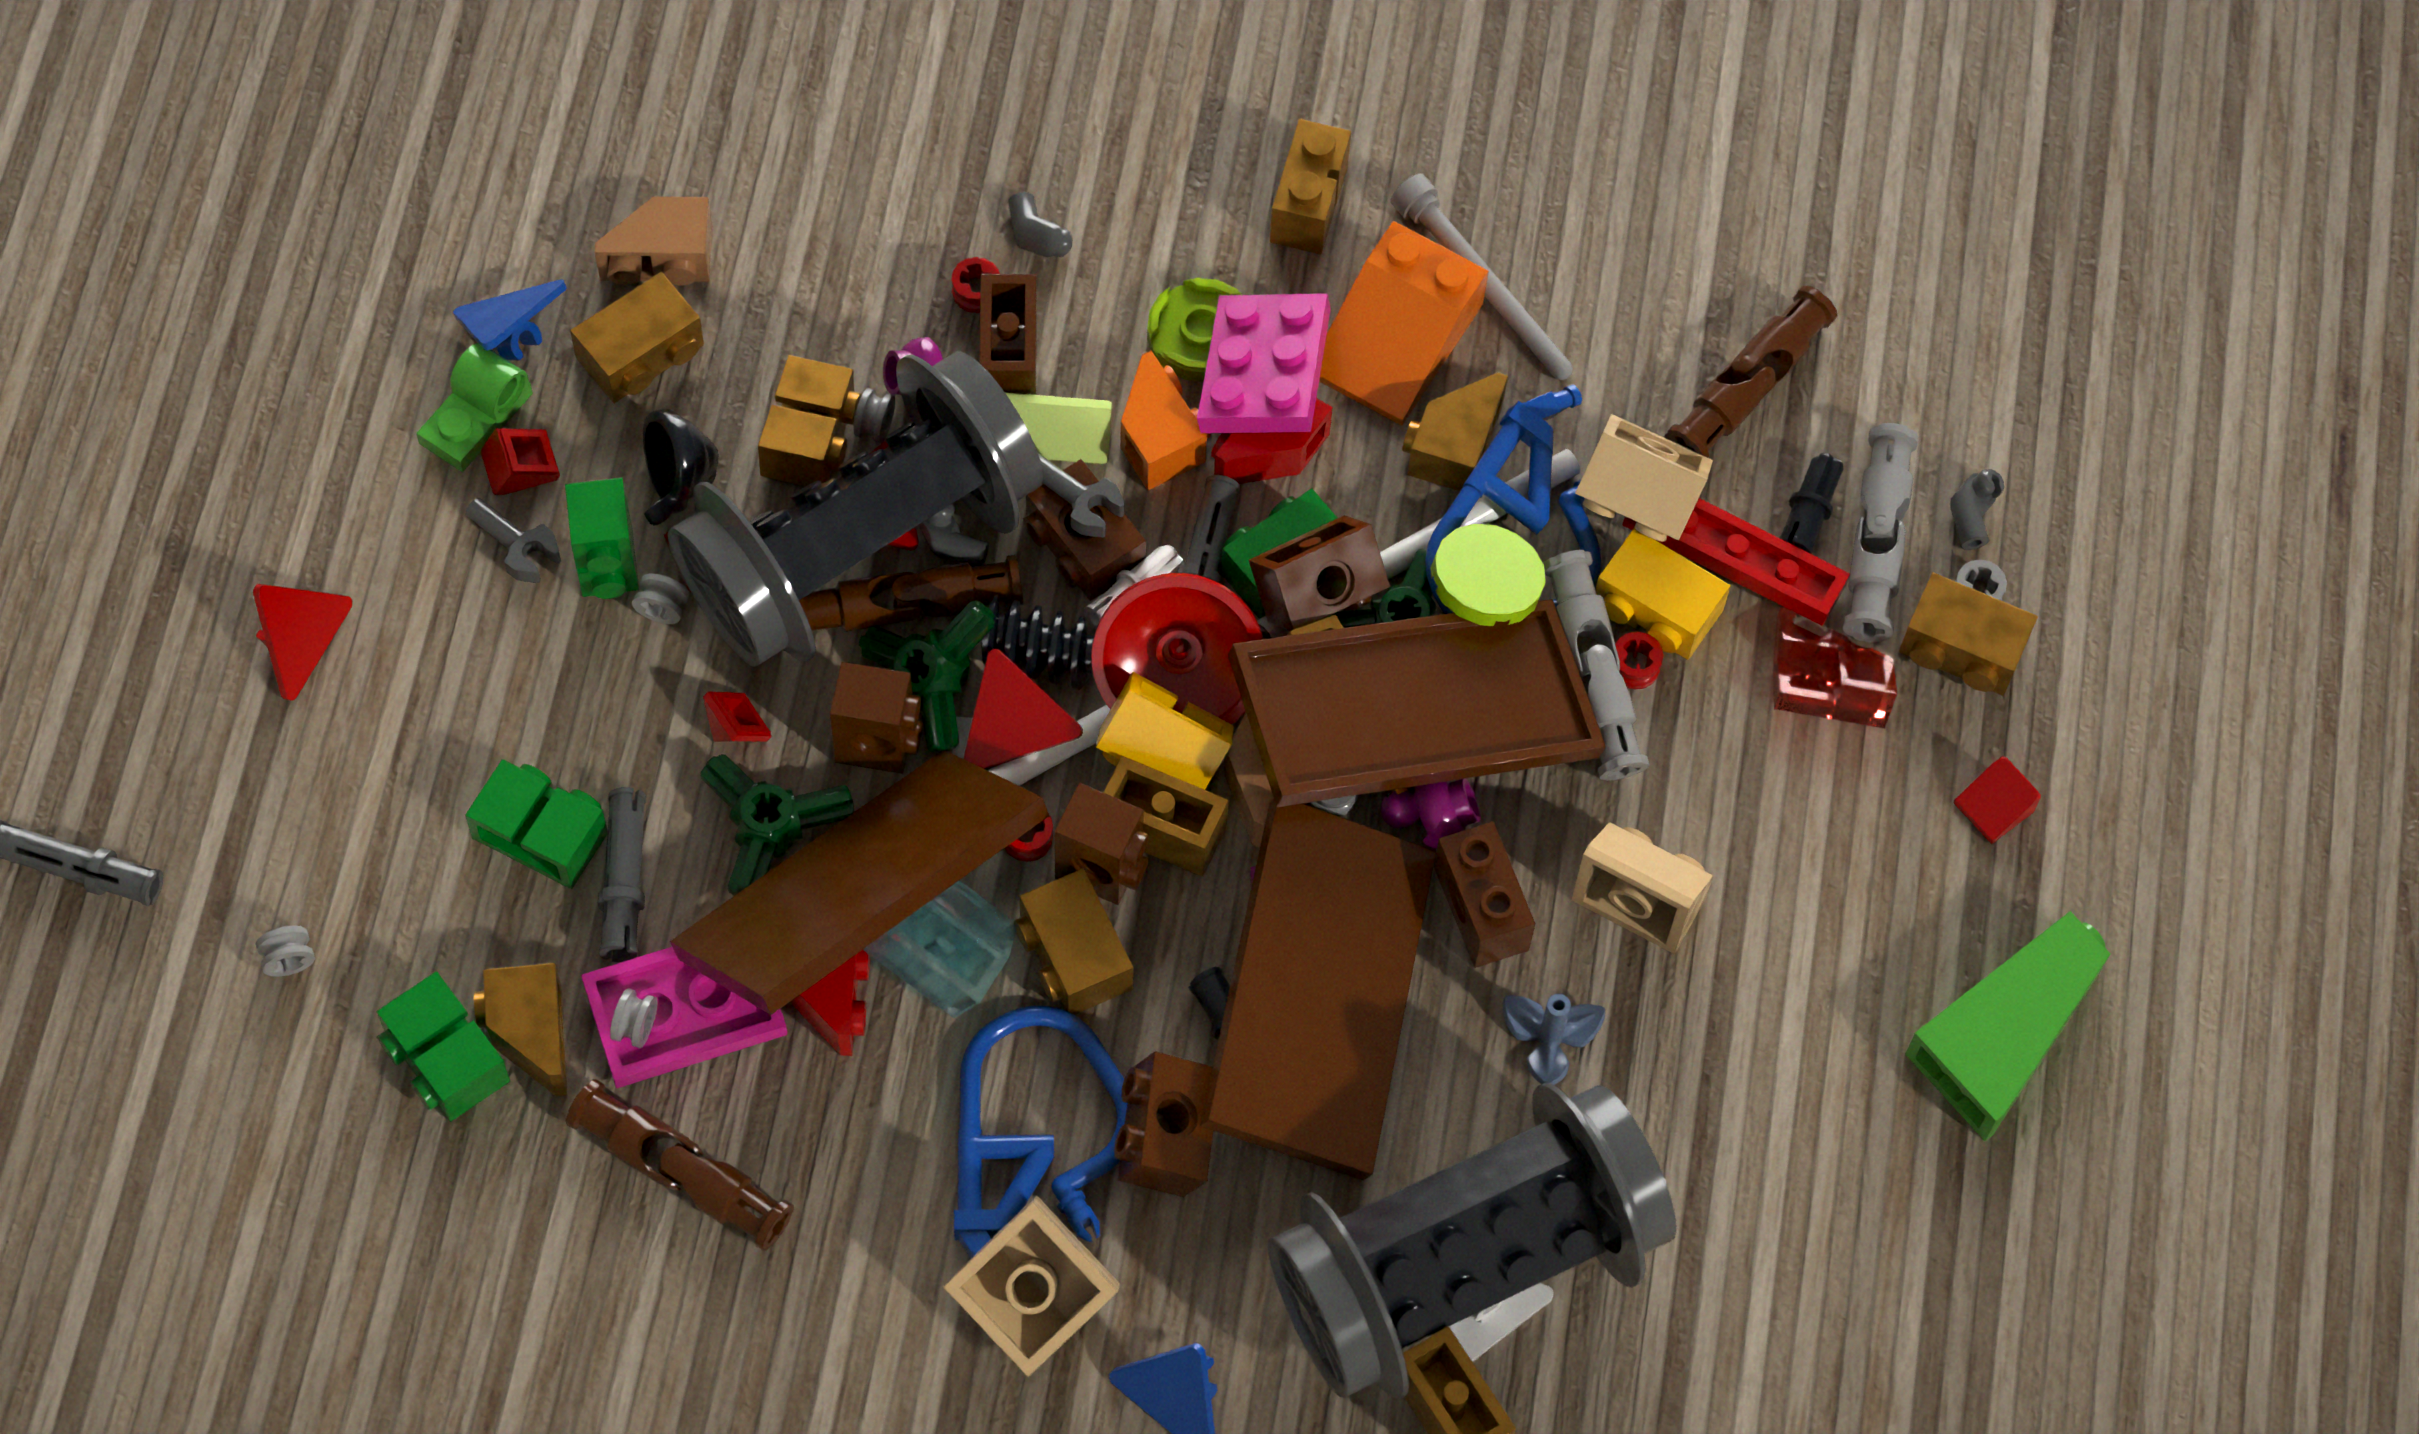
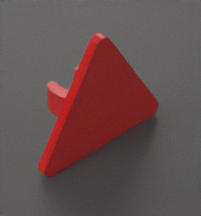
(297, 630)
(1014, 716)

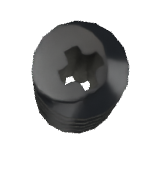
(1041, 643)

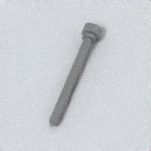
(1418, 201)

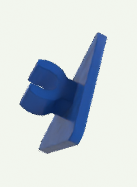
(506, 318)
(1172, 1388)

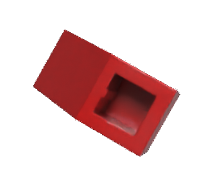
(1270, 454)
(833, 1004)

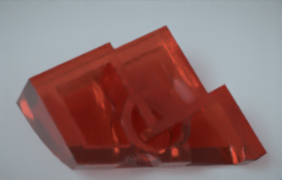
(1830, 675)

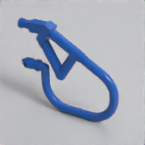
(1524, 423)
(977, 1225)

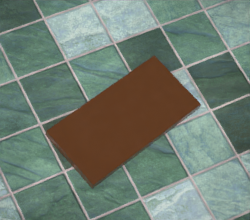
(1413, 704)
(858, 880)
(1319, 989)

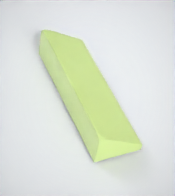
(1067, 426)

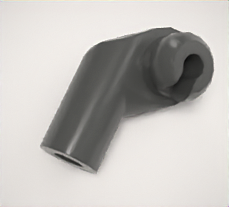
(1036, 233)
(1971, 503)
(947, 541)

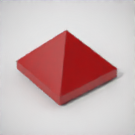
(734, 718)

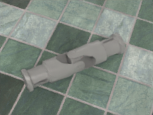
(1885, 498)
(1586, 615)

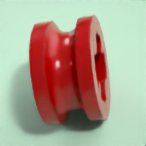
(961, 275)
(1643, 644)
(1038, 847)

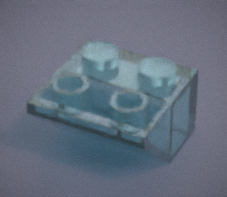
(949, 948)

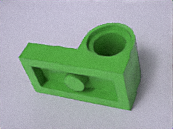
(483, 398)

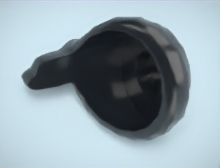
(676, 461)

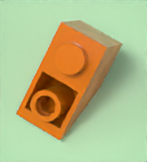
(1158, 427)

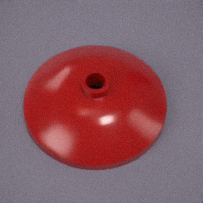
(1169, 606)

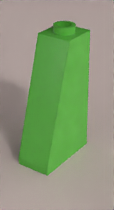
(2003, 1027)

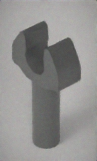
(1083, 498)
(518, 542)

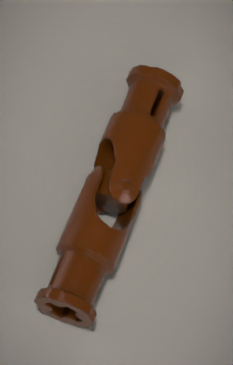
(1754, 372)
(932, 593)
(713, 1185)

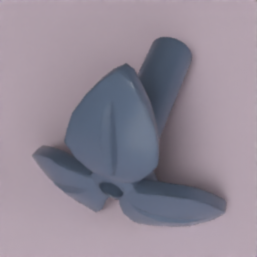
(1557, 1025)

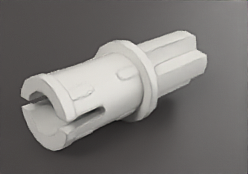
(1160, 561)

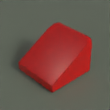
(518, 460)
(1998, 799)

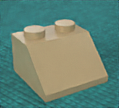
(1643, 479)
(1641, 885)
(1032, 1286)

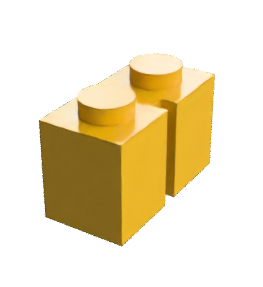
(1661, 593)
(1155, 735)

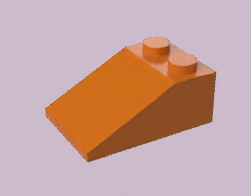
(1401, 322)

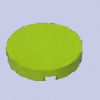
(1183, 325)
(1488, 574)

